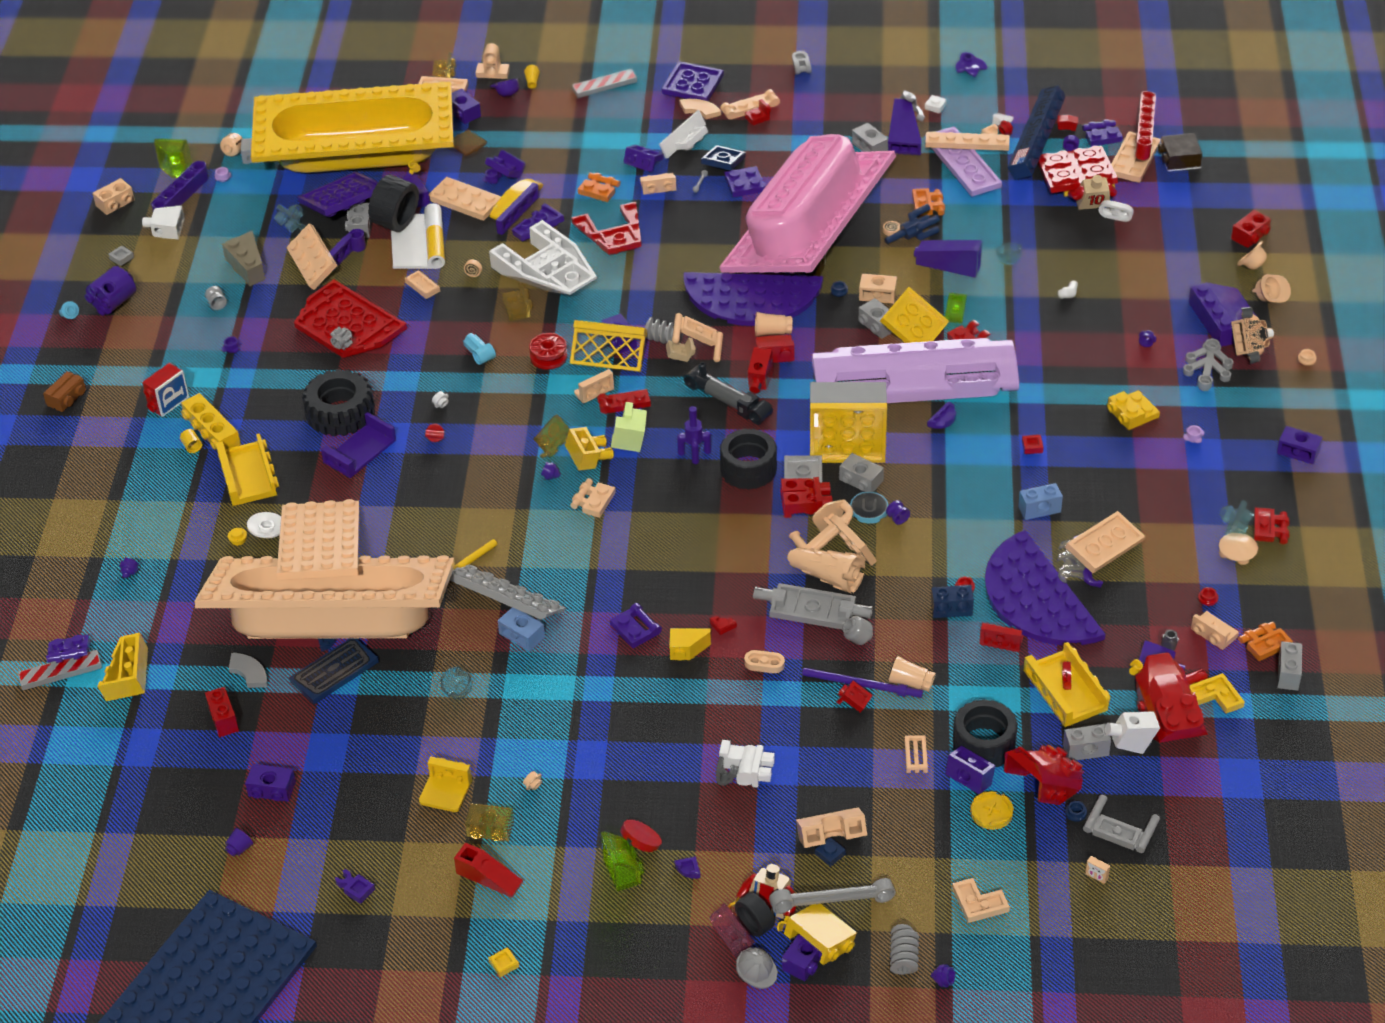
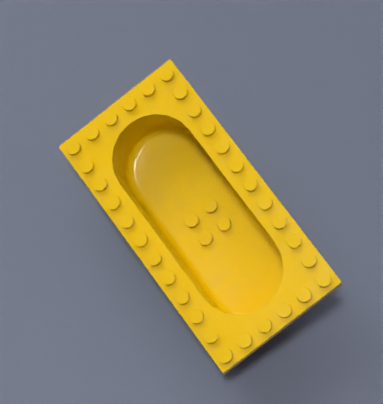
(352, 127)

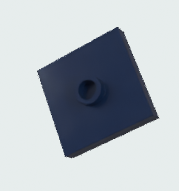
(723, 157)

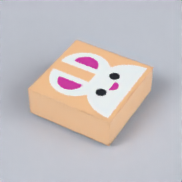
(1097, 869)

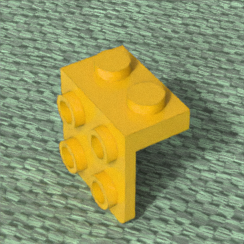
(446, 784)

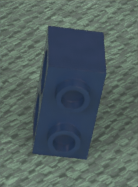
(952, 601)

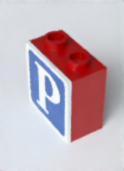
(165, 389)

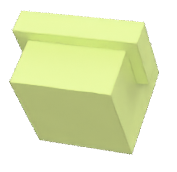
(629, 429)

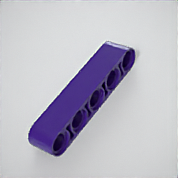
(182, 187)

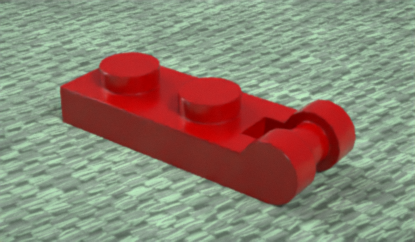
(616, 402)

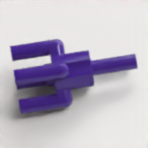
(693, 436)

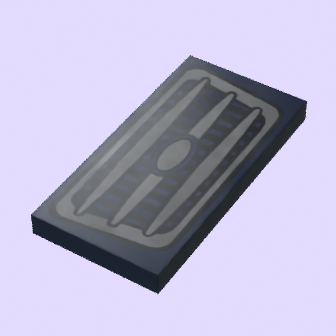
(333, 670)

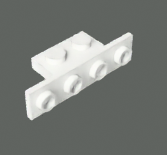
(685, 135)

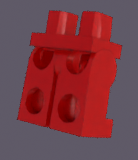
(803, 495)

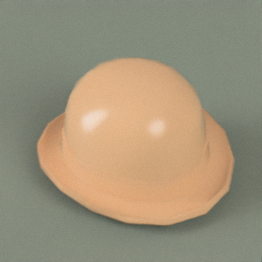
(1254, 258)

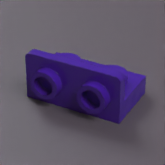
(642, 157)
(506, 164)

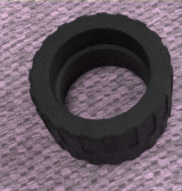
(393, 203)
(748, 473)
(986, 715)

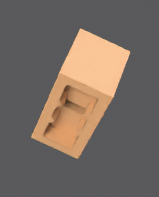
(113, 196)

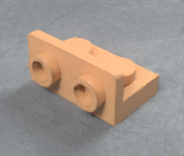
(658, 183)
(594, 386)
(1214, 630)

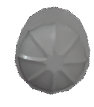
(756, 968)

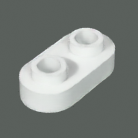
(1116, 210)

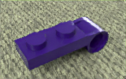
(351, 242)

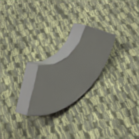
(249, 669)

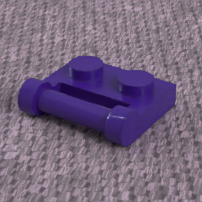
(630, 630)

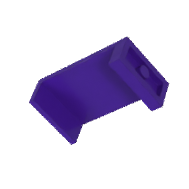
(361, 447)

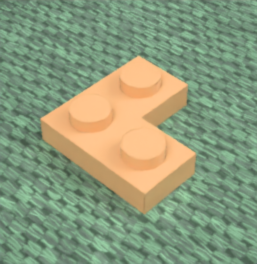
(976, 905)

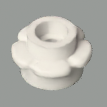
(440, 399)

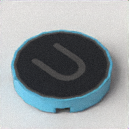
(869, 507)

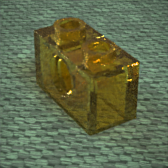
(489, 822)

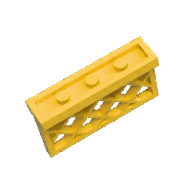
(608, 330)

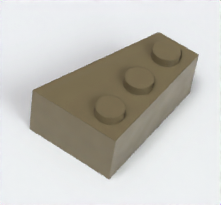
(244, 258)

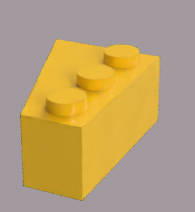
(127, 669)

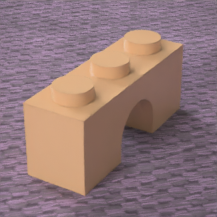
(844, 823)

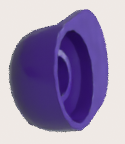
(506, 87)

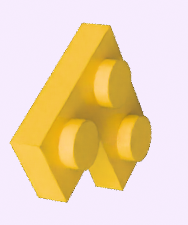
(1218, 689)

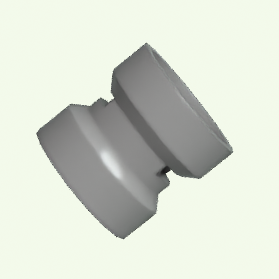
(215, 298)

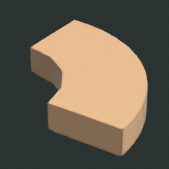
(706, 108)

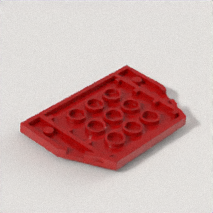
(341, 307)

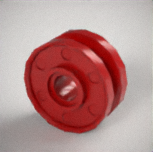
(548, 351)

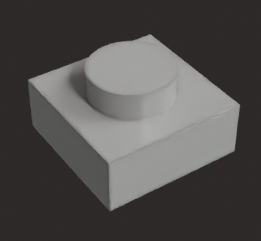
(121, 255)

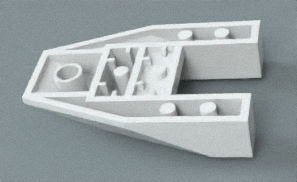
(555, 268)

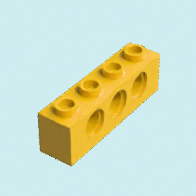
(209, 422)

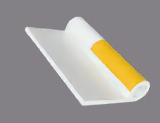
(420, 242)

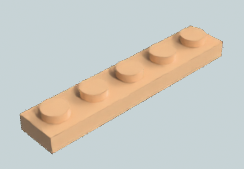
(967, 141)

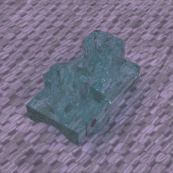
(292, 217)
(1235, 517)

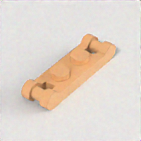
(739, 108)

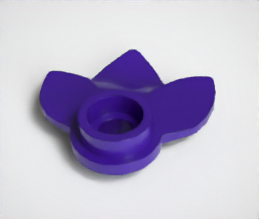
(970, 64)

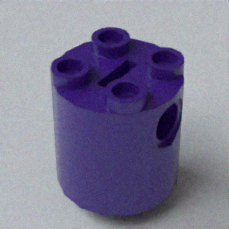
(110, 290)

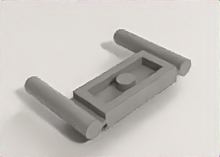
(1118, 831)

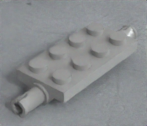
(811, 605)

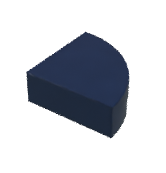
(326, 643)

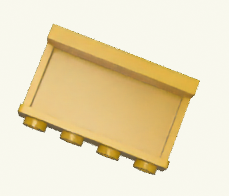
(248, 471)
(1074, 705)

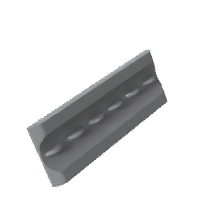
(506, 593)

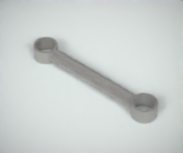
(783, 901)

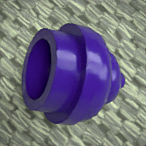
(550, 471)
(128, 567)
(944, 975)

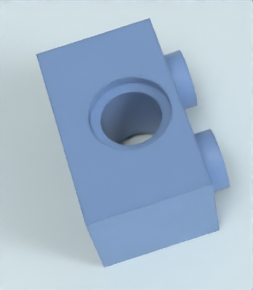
(1040, 501)
(521, 629)

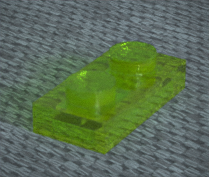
(956, 307)

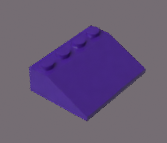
(1217, 308)

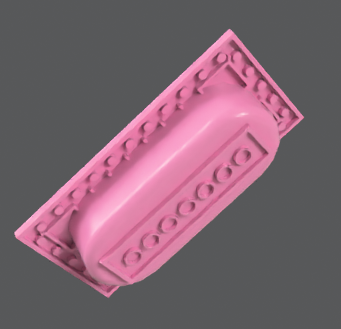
(806, 206)

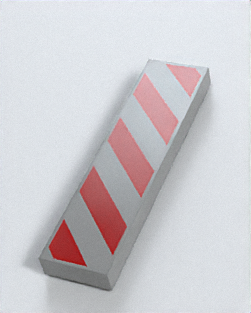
(604, 83)
(57, 671)

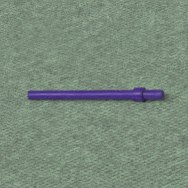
(901, 689)

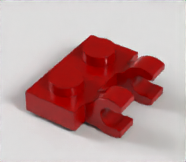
(968, 332)

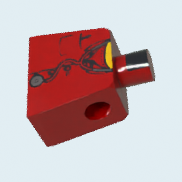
(760, 376)

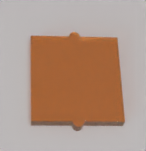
(468, 142)

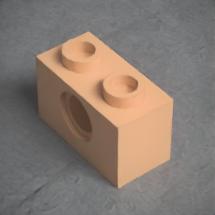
(878, 287)

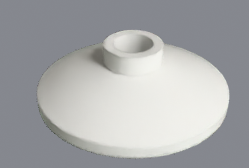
(264, 525)

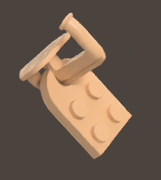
(830, 522)

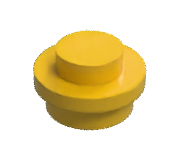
(237, 536)

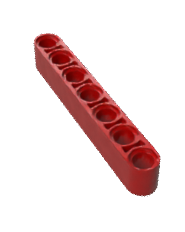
(1145, 125)

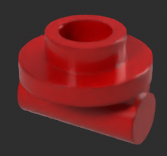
(434, 432)

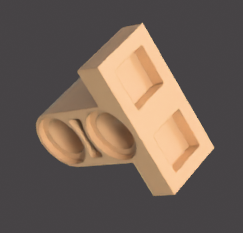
(491, 64)

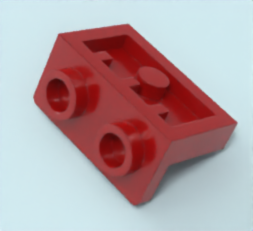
(1001, 637)

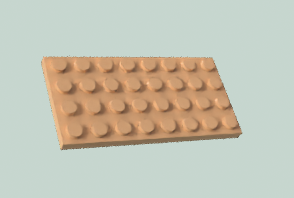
(318, 540)

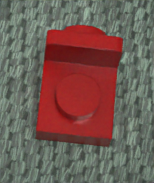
(759, 114)
(854, 695)

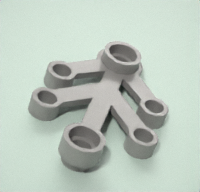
(1210, 347)

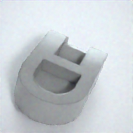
(799, 59)

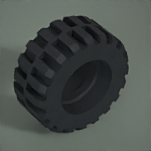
(335, 387)

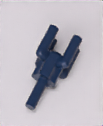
(915, 226)

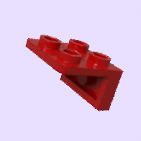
(781, 346)

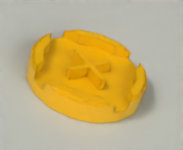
(991, 810)

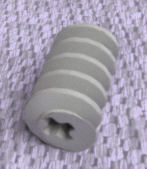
(660, 332)
(904, 950)

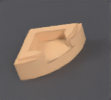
(992, 129)

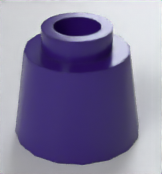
(238, 842)

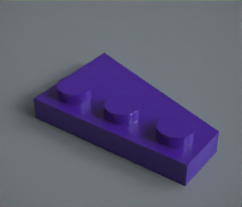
(546, 214)

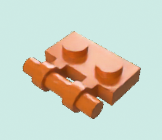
(596, 190)
(924, 196)
(1267, 644)

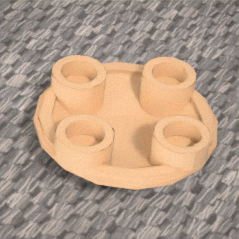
(1238, 547)

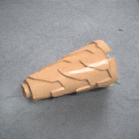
(829, 566)

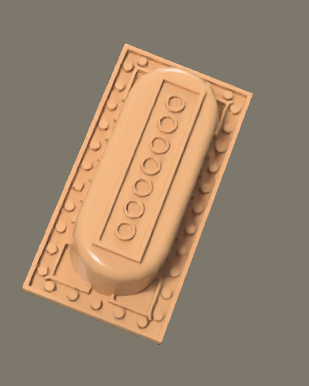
(380, 602)

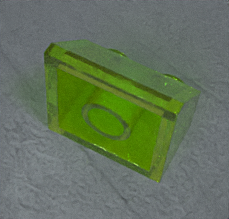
(173, 156)
(621, 861)

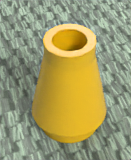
(532, 75)

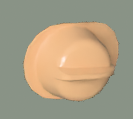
(1272, 289)

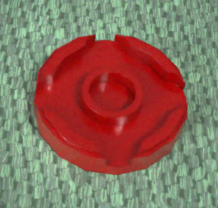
(641, 835)

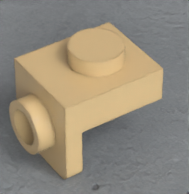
(681, 351)

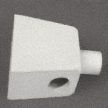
(165, 222)
(1133, 731)

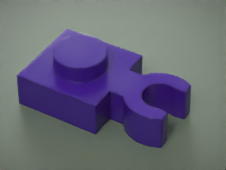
(356, 888)

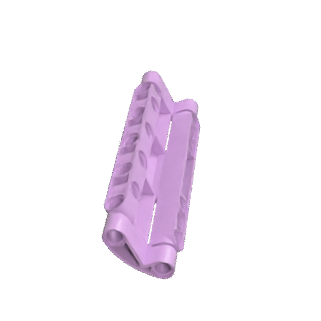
(921, 368)

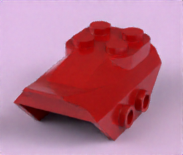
(1166, 692)
(1056, 772)

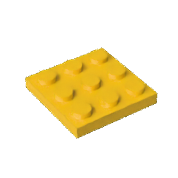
(914, 319)

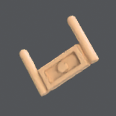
(699, 332)

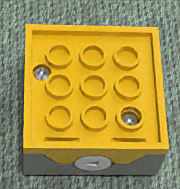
(848, 420)

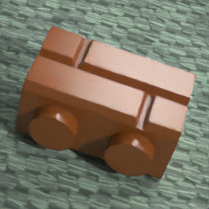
(64, 391)

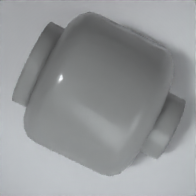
(857, 630)

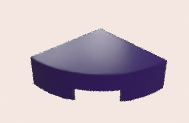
(688, 867)

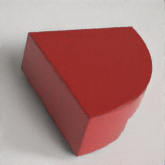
(722, 625)
(1066, 675)

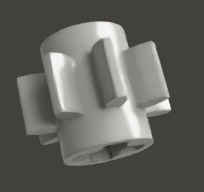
(341, 338)

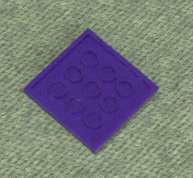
(339, 194)

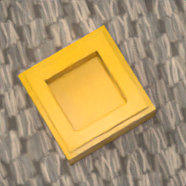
(503, 962)

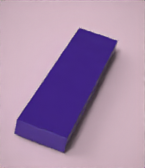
(517, 208)

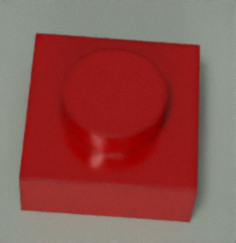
(1032, 444)

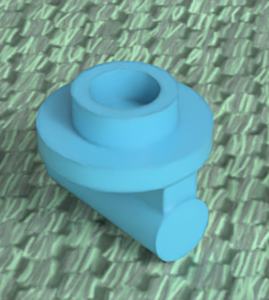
(69, 310)

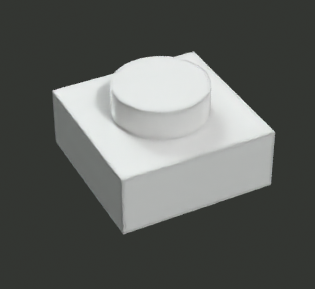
(935, 104)

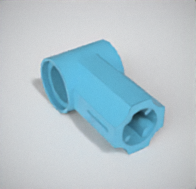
(480, 351)

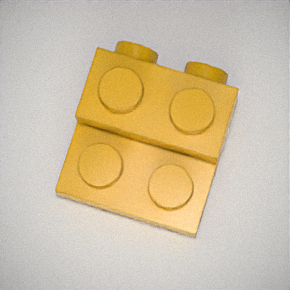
(1132, 409)

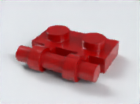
(1265, 525)

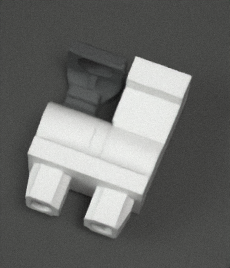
(744, 764)

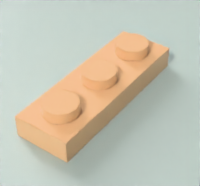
(455, 83)

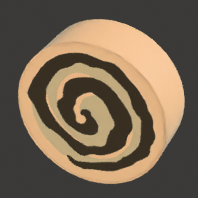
(891, 227)
(473, 268)

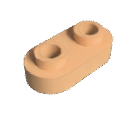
(764, 661)

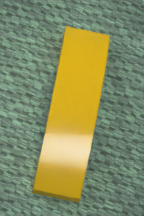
(511, 195)

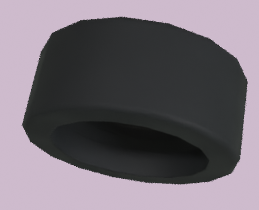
(754, 914)

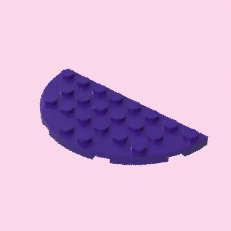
(742, 295)
(1032, 597)

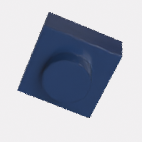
(830, 852)

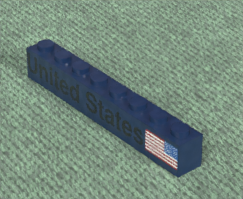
(1036, 132)

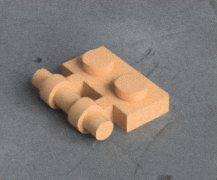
(598, 500)

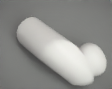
(1068, 292)

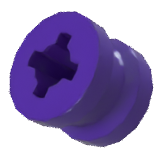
(898, 512)

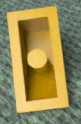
(688, 642)

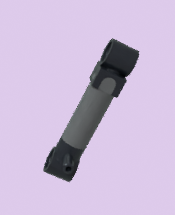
(746, 404)

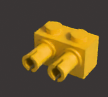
(584, 448)

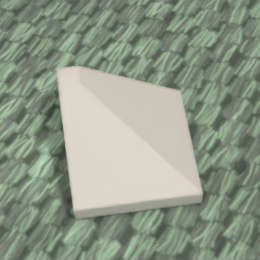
(997, 118)

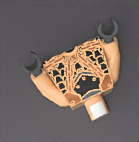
(1251, 335)

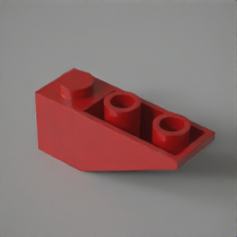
(486, 870)

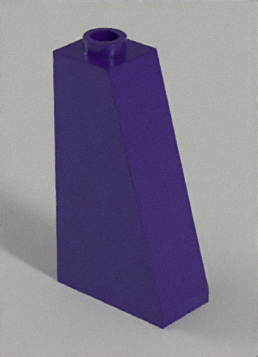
(904, 132)
(951, 256)

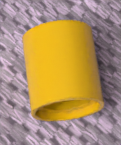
(190, 441)

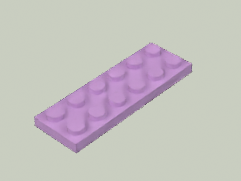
(968, 168)

